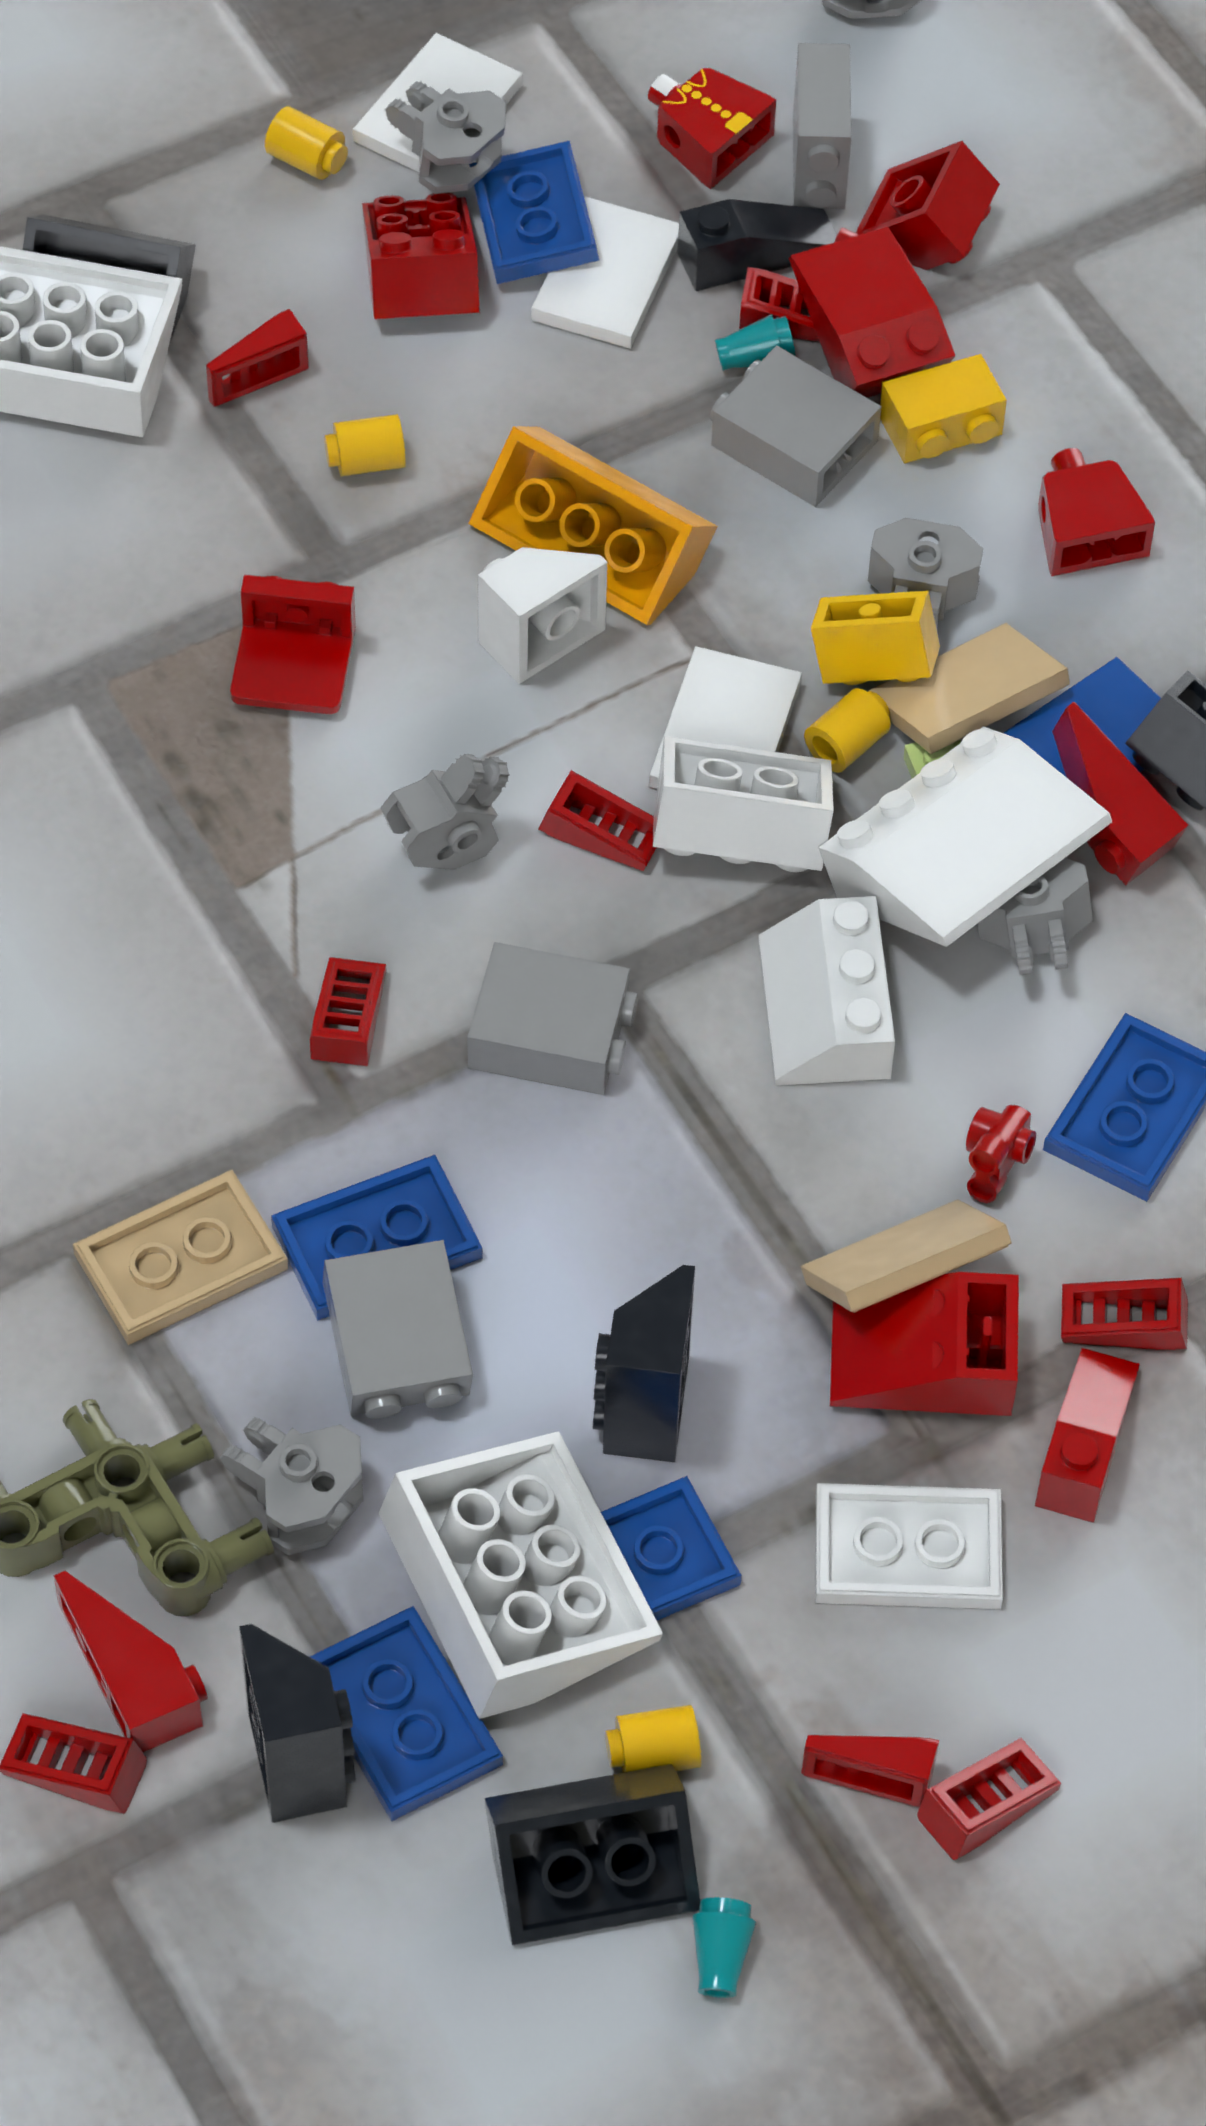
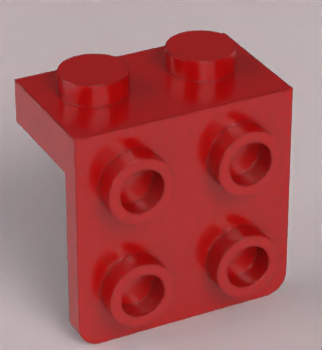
(294, 644)

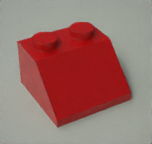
(933, 205)

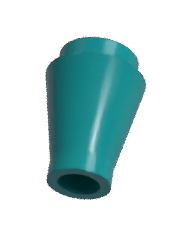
(754, 342)
(721, 1943)

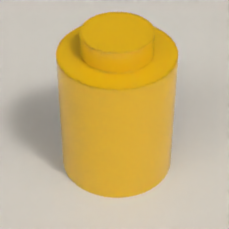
(306, 143)
(366, 445)
(849, 728)
(655, 1740)

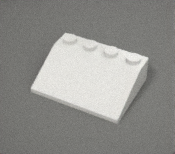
(83, 340)
(962, 836)
(516, 1571)

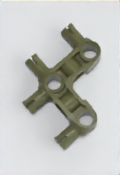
(83, 1503)

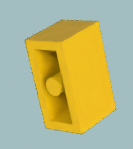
(942, 408)
(875, 637)

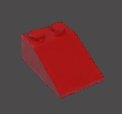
(870, 311)

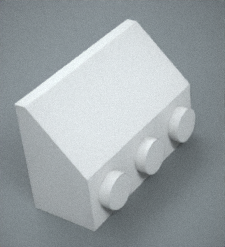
(743, 804)
(828, 994)

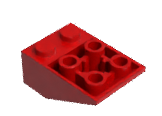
(421, 256)
(931, 1348)

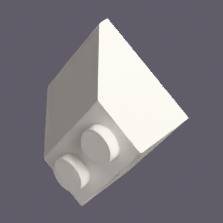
(540, 607)

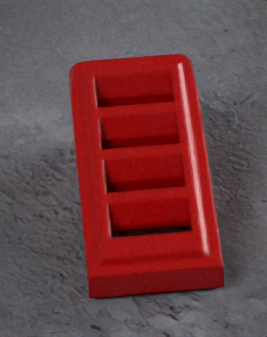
(764, 295)
(259, 359)
(580, 832)
(340, 1044)
(1143, 1334)
(873, 1764)
(111, 1776)
(958, 1823)

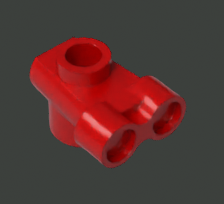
(995, 1145)

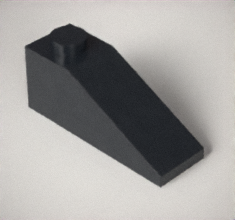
(730, 235)

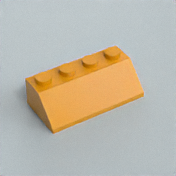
(571, 502)

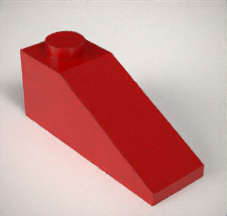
(1142, 820)
(1086, 1435)
(133, 1667)

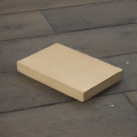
(973, 688)
(906, 1255)
(180, 1257)

